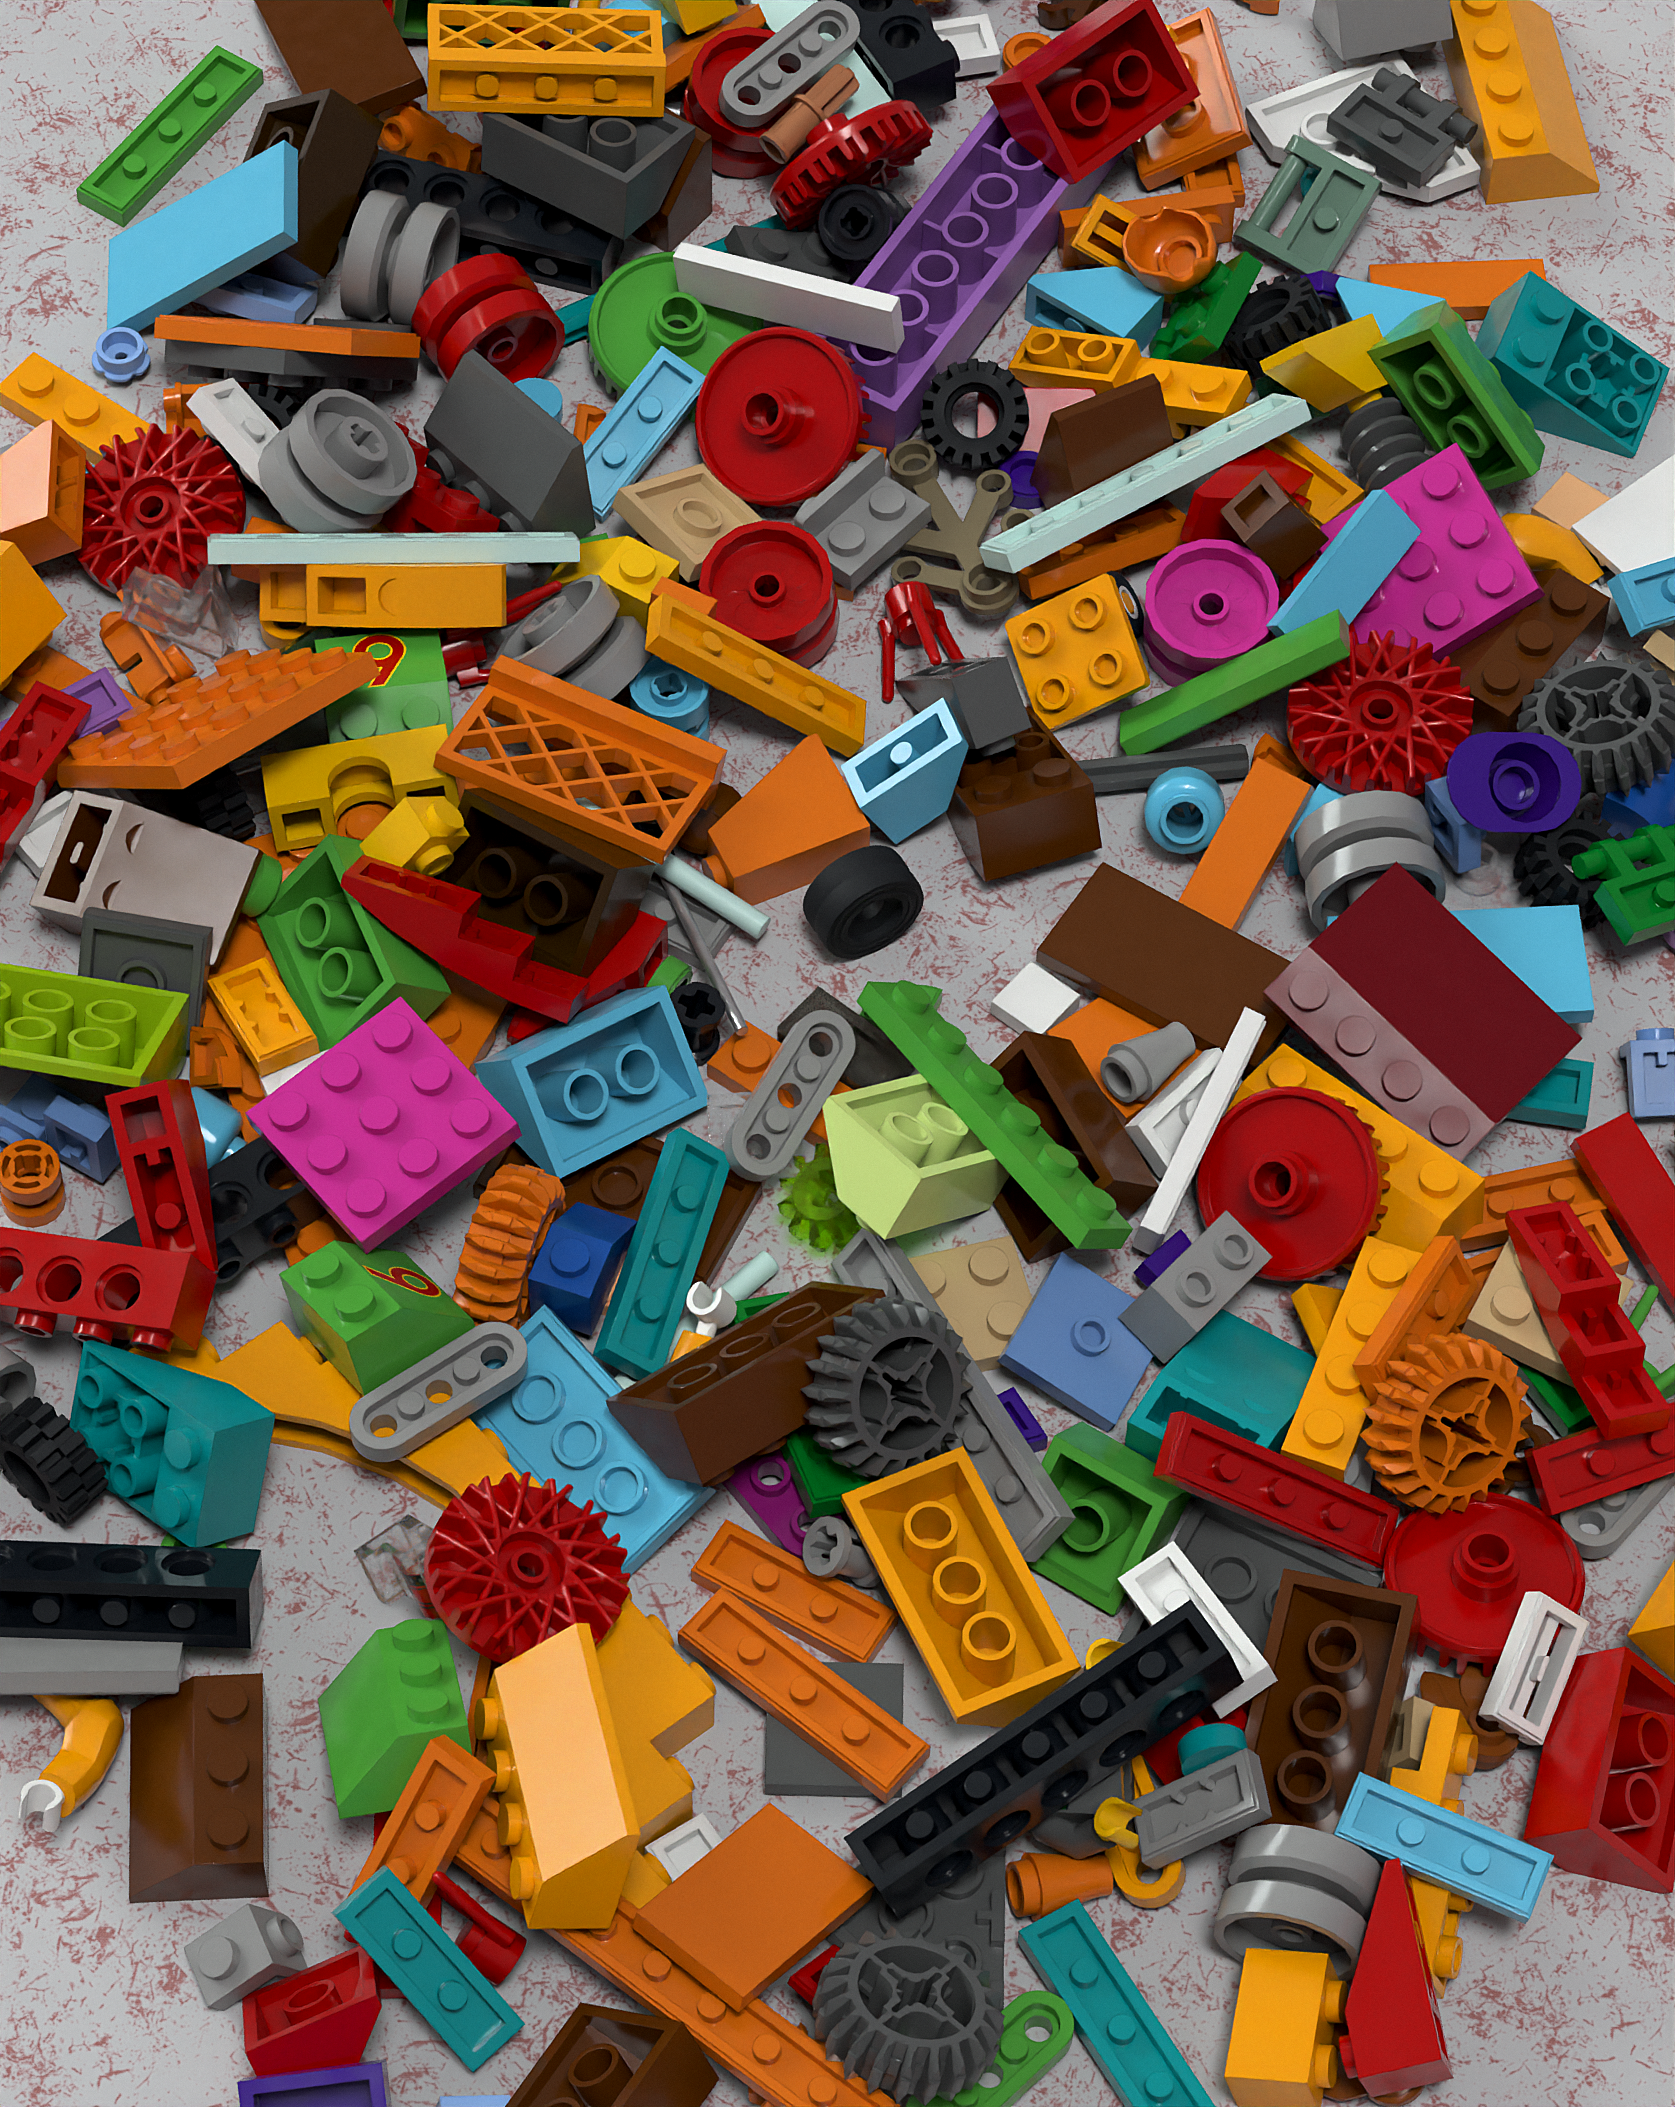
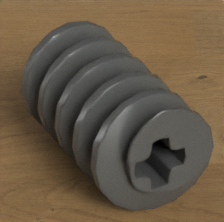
(1381, 443)

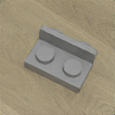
(862, 519)

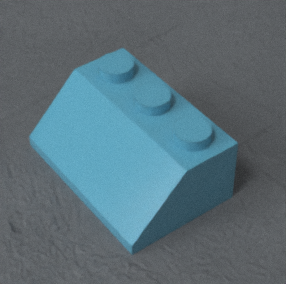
(597, 1080)

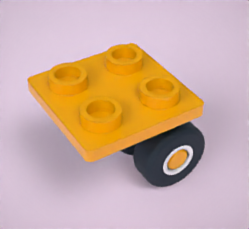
(1080, 649)

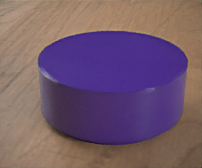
(1020, 469)

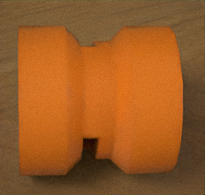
(31, 1183)

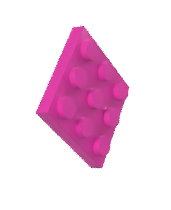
(1458, 571)
(383, 1124)

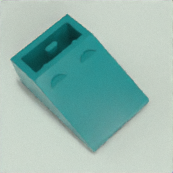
(1570, 367)
(1230, 1379)
(173, 1442)

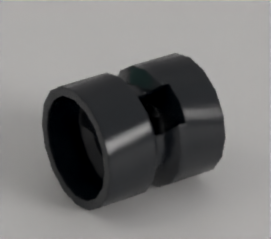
(860, 220)

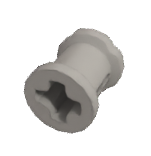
(846, 1552)

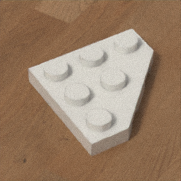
(1305, 114)

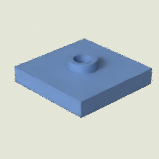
(1077, 1344)

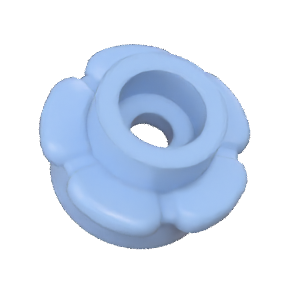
(121, 354)

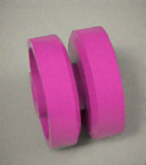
(1206, 608)

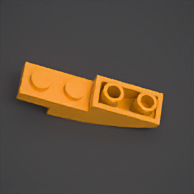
(1084, 360)
(385, 594)
(1446, 1757)

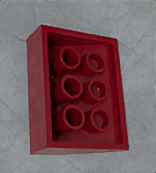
(1421, 1015)

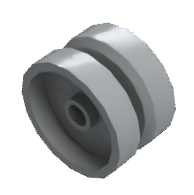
(395, 256)
(337, 465)
(581, 638)
(1356, 841)
(1298, 1894)

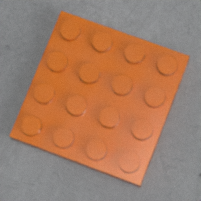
(214, 718)

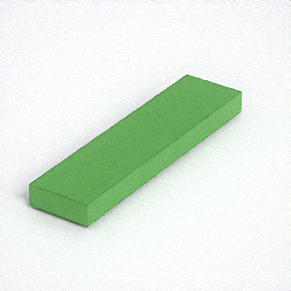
(170, 136)
(1235, 684)

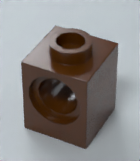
(1274, 525)

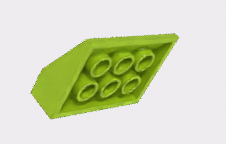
(90, 1027)

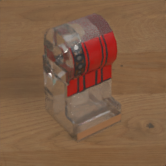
(396, 1563)

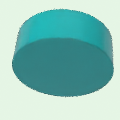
(1208, 1745)

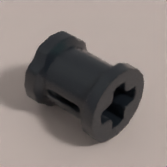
(699, 1013)

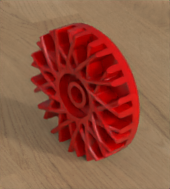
(849, 152)
(816, 423)
(156, 506)
(1380, 717)
(1331, 1173)
(522, 1566)
(1476, 1571)

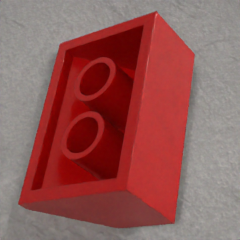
(1094, 88)
(1610, 1774)

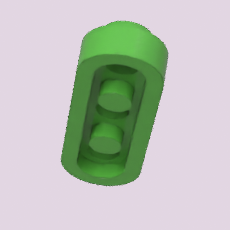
(1019, 2059)

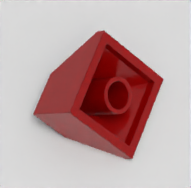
(313, 2016)

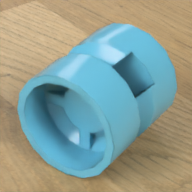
(672, 697)

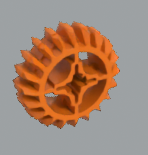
(505, 1243)
(1472, 1390)

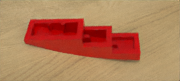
(30, 753)
(445, 926)
(1585, 1322)

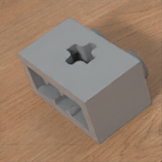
(1195, 1287)

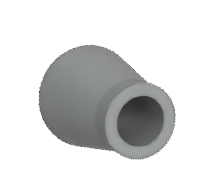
(1143, 1063)

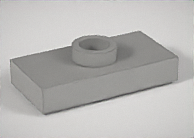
(1201, 1808)

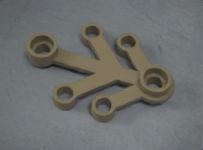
(979, 587)

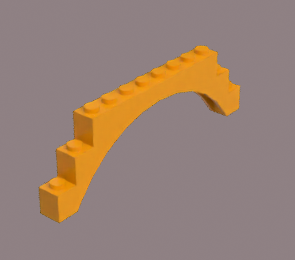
(650, 1689)

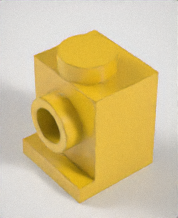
(418, 835)

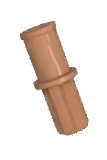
(808, 111)

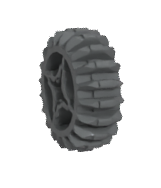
(1599, 712)
(863, 1375)
(908, 2016)

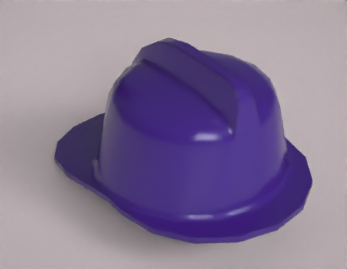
(1513, 782)

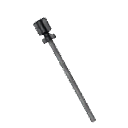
(697, 940)

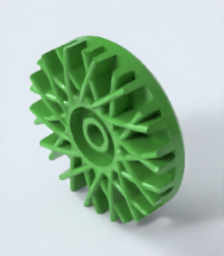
(644, 310)

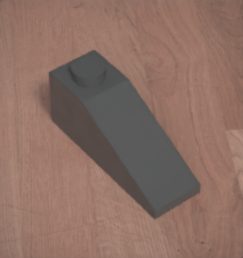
(980, 695)

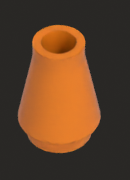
(1050, 1881)

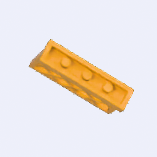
(532, 80)

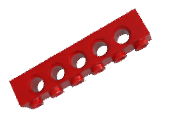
(166, 1315)

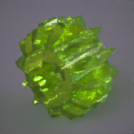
(808, 1203)

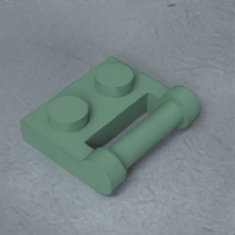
(1325, 216)

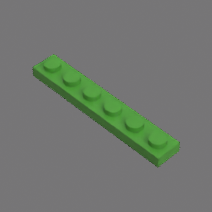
(994, 1115)

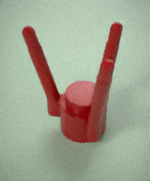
(914, 622)
(465, 647)
(483, 1939)

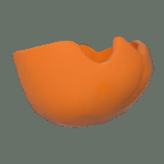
(1170, 250)

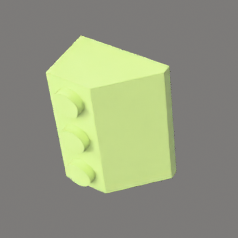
(907, 1158)

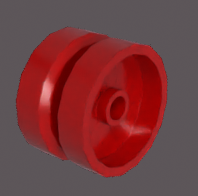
(734, 147)
(490, 309)
(774, 589)

